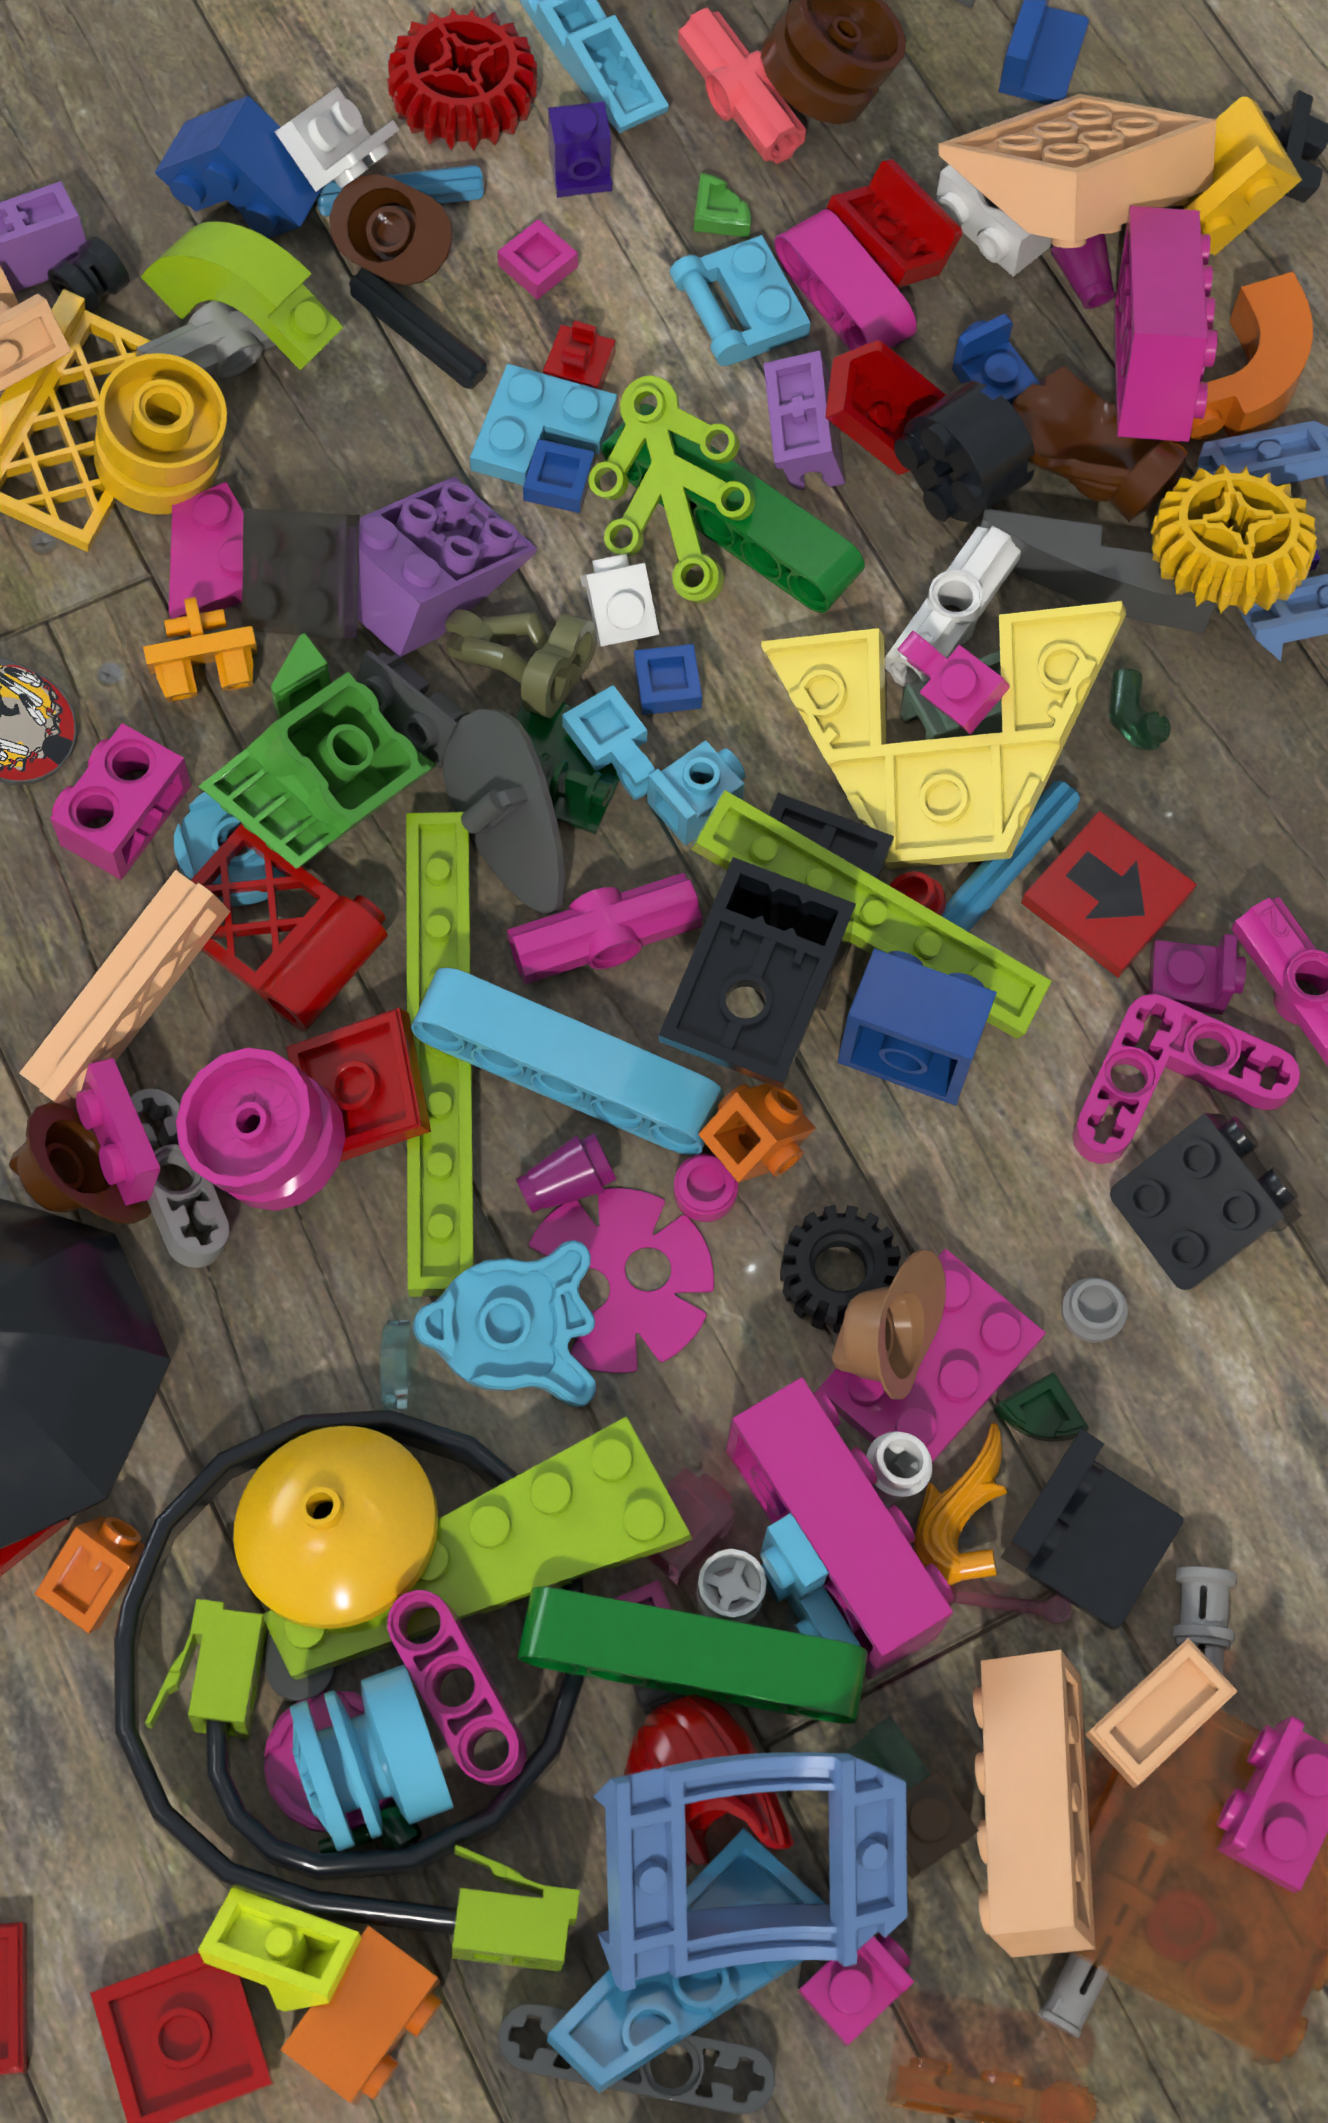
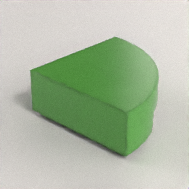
(720, 209)

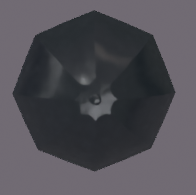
(73, 1367)

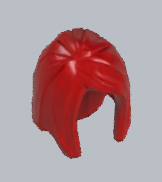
(701, 1730)

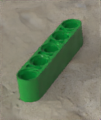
(774, 540)
(693, 1655)

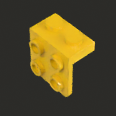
(1247, 174)

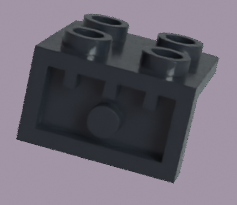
(1093, 1535)

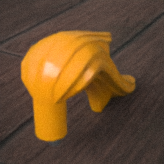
(947, 1513)

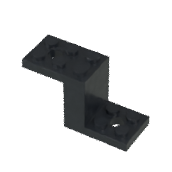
(774, 939)

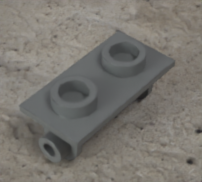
(399, 692)

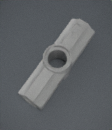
(214, 339)

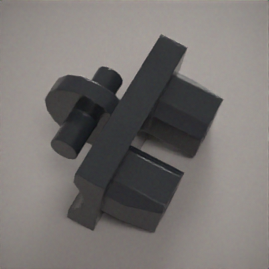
(1300, 136)

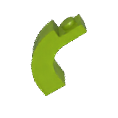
(250, 275)

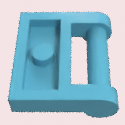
(754, 291)

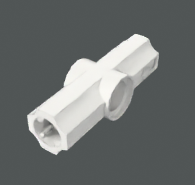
(966, 584)

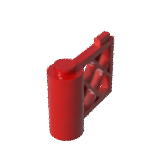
(318, 952)

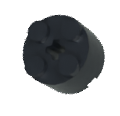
(966, 453)

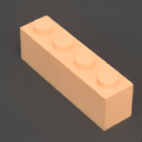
(1034, 1805)

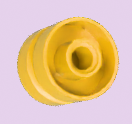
(158, 432)

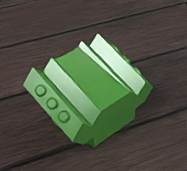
(318, 772)

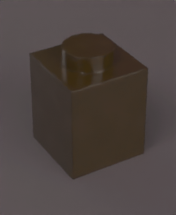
(934, 1824)

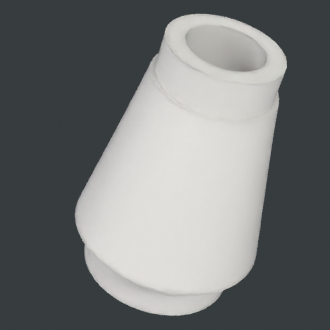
(900, 1466)

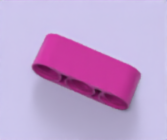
(844, 282)
(432, 1663)

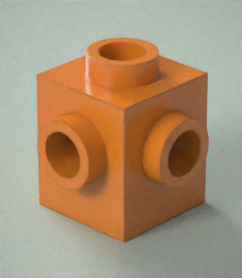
(757, 1131)

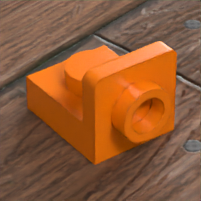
(92, 1571)

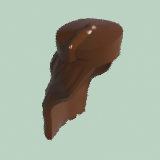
(1079, 441)

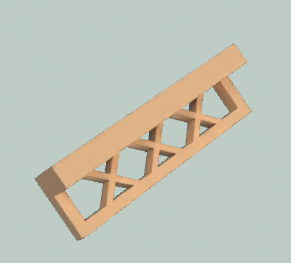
(126, 987)

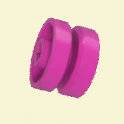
(260, 1129)

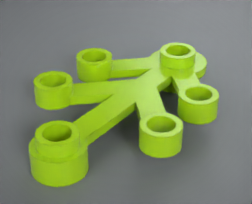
(667, 480)

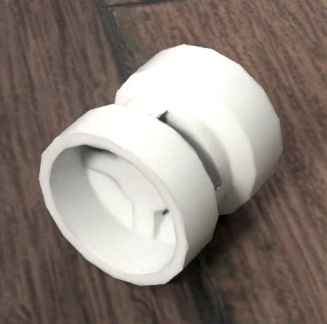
(735, 1577)

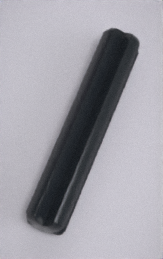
(418, 328)

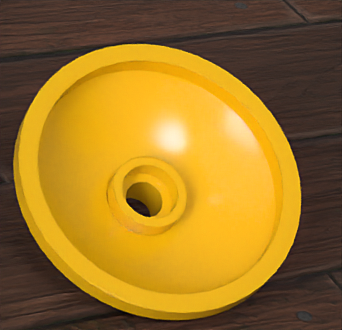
(357, 1556)

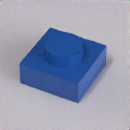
(558, 476)
(667, 679)

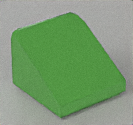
(300, 676)

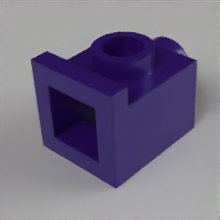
(580, 149)

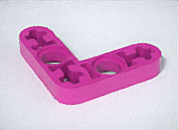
(1174, 1050)

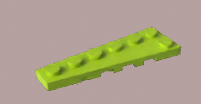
(541, 1529)

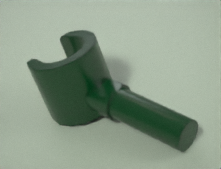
(395, 1833)

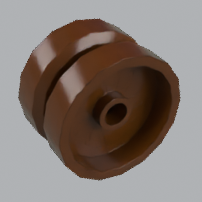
(833, 55)

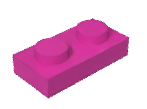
(125, 1148)

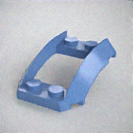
(1289, 455)
(647, 1867)

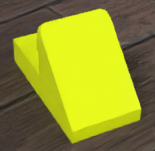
(279, 1948)

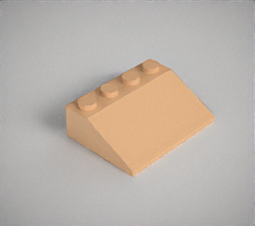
(1084, 162)

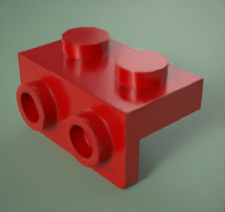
(898, 225)
(875, 397)

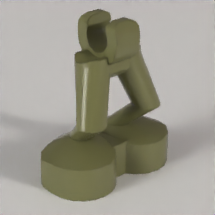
(551, 669)

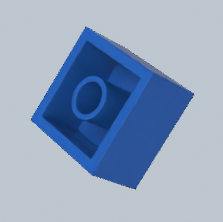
(915, 1025)

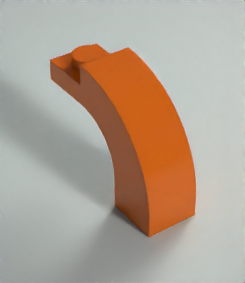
(1277, 337)

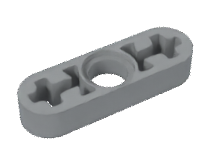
(169, 1205)

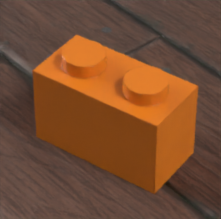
(368, 2015)

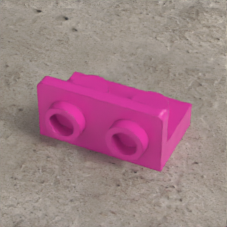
(1284, 1810)

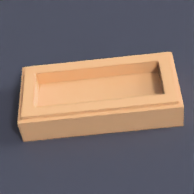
(1161, 1713)

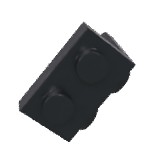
(1204, 1199)

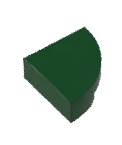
(1043, 1411)

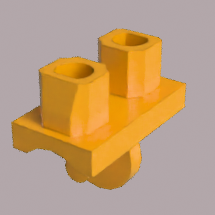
(174, 659)

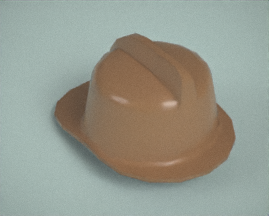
(894, 1325)

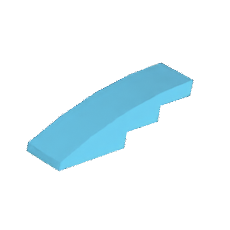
(599, 59)

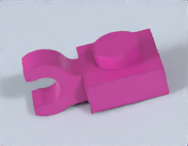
(958, 684)

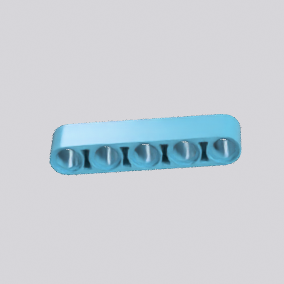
(566, 1061)

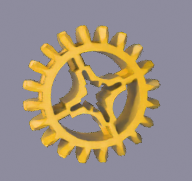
(1233, 539)

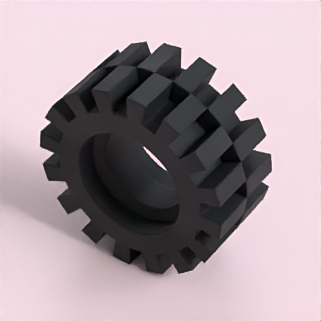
(831, 1231)

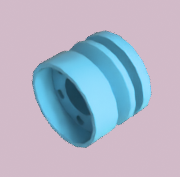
(369, 1758)

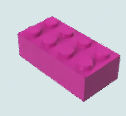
(1163, 324)
(804, 1468)

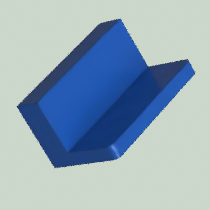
(1042, 52)

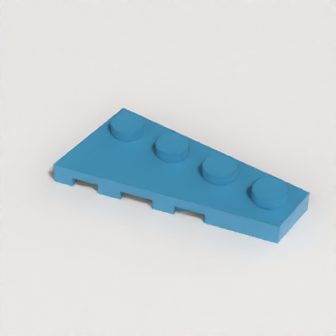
(620, 2031)

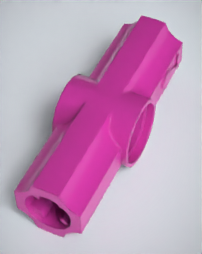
(604, 928)
(1284, 957)

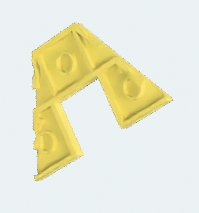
(951, 794)

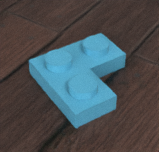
(535, 408)
(799, 1576)

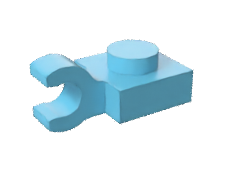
(611, 733)

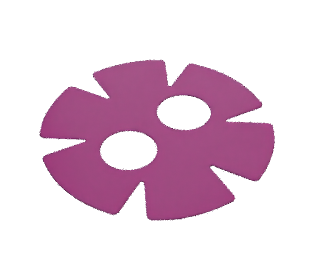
(658, 1315)

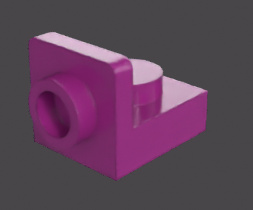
(1197, 974)

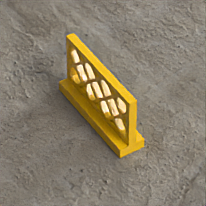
(23, 413)

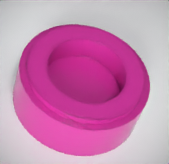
(704, 1188)

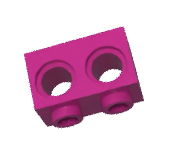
(135, 806)

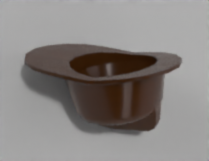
(391, 229)
(64, 1170)

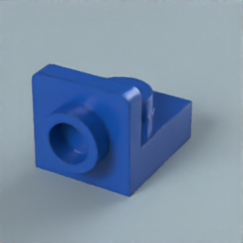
(989, 358)

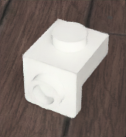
(620, 600)

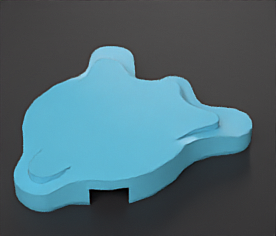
(512, 1324)

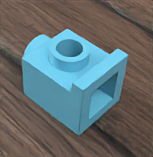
(683, 802)

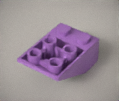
(429, 559)

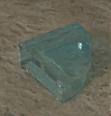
(395, 1364)

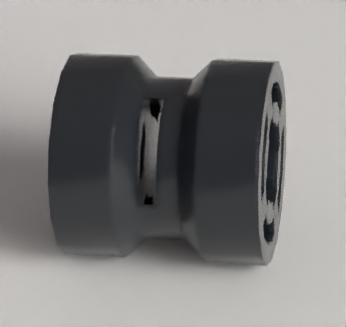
(90, 274)

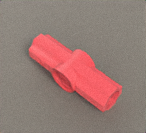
(740, 86)

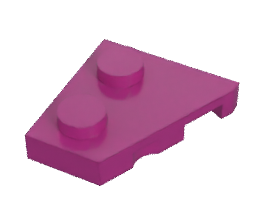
(206, 551)

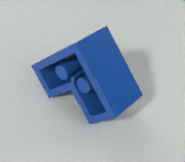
(239, 160)

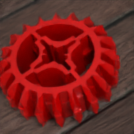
(462, 78)

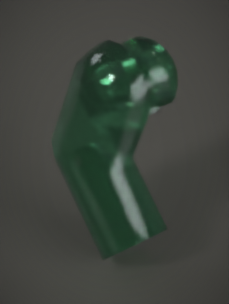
(1133, 722)

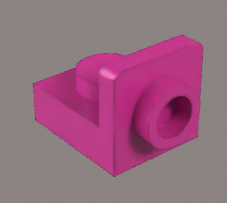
(857, 1994)

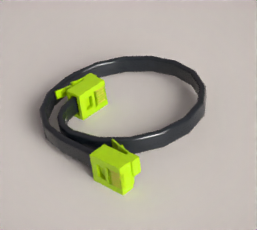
(223, 1703)

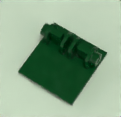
(575, 788)

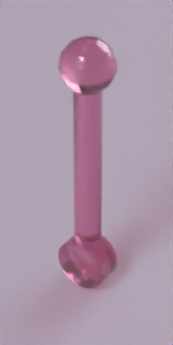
(1055, 1610)

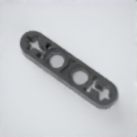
(641, 2080)

